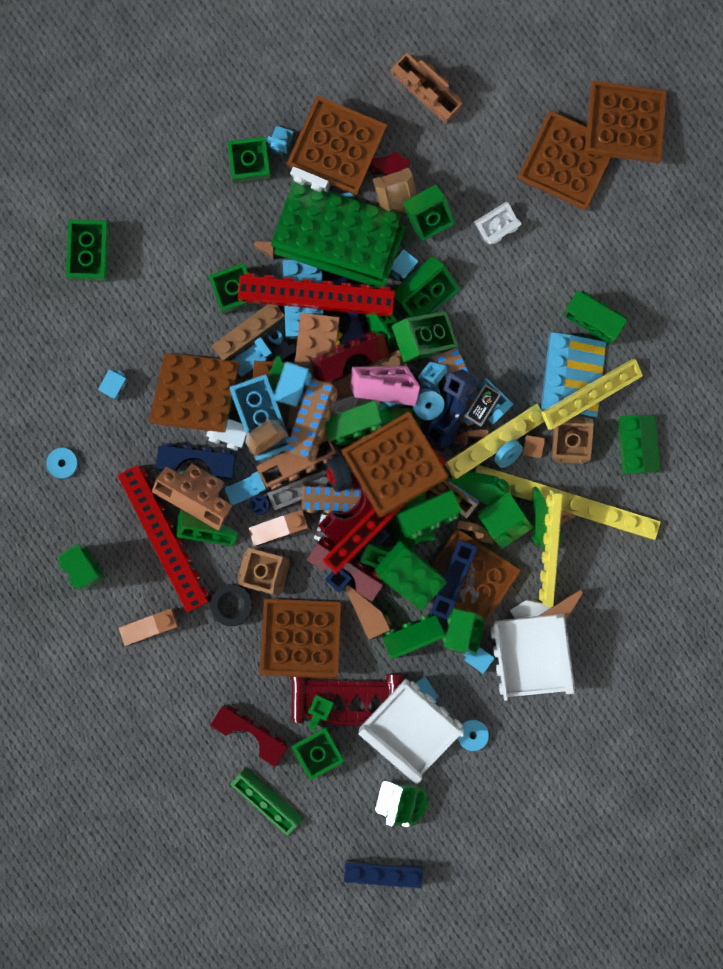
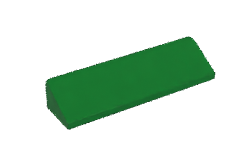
(266, 801)

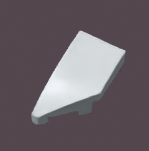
(529, 608)

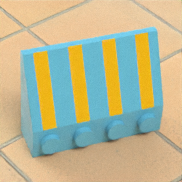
(570, 366)

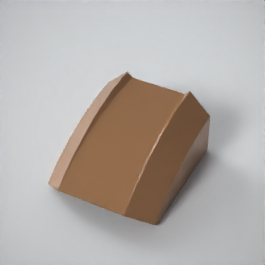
(394, 190)
(264, 436)
(573, 441)
(263, 571)

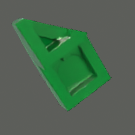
(275, 374)

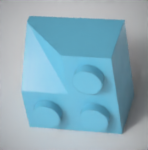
(292, 384)

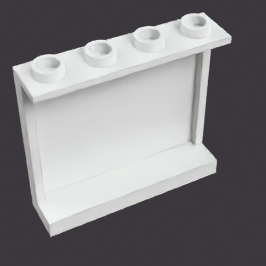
(533, 655)
(411, 730)

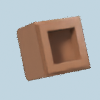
(265, 247)
(533, 446)

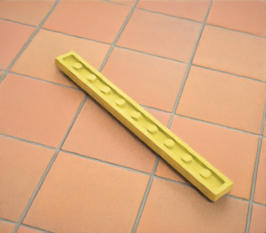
(581, 506)

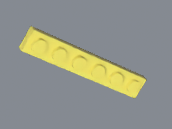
(591, 394)
(494, 441)
(551, 540)

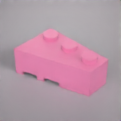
(385, 384)

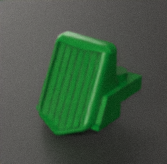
(402, 803)

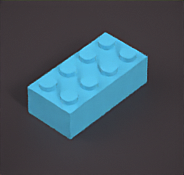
(292, 314)
(254, 406)

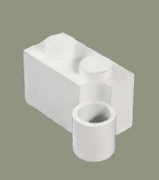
(234, 436)

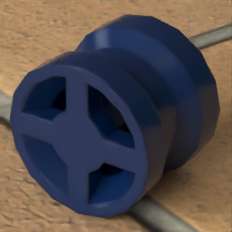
(259, 505)

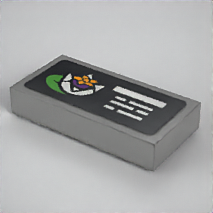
(482, 405)

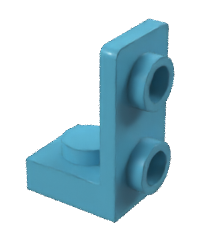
(280, 140)
(257, 352)
(431, 376)
(502, 405)
(245, 489)

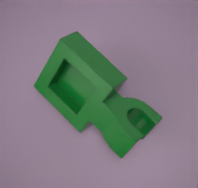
(320, 710)

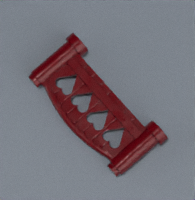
(305, 691)

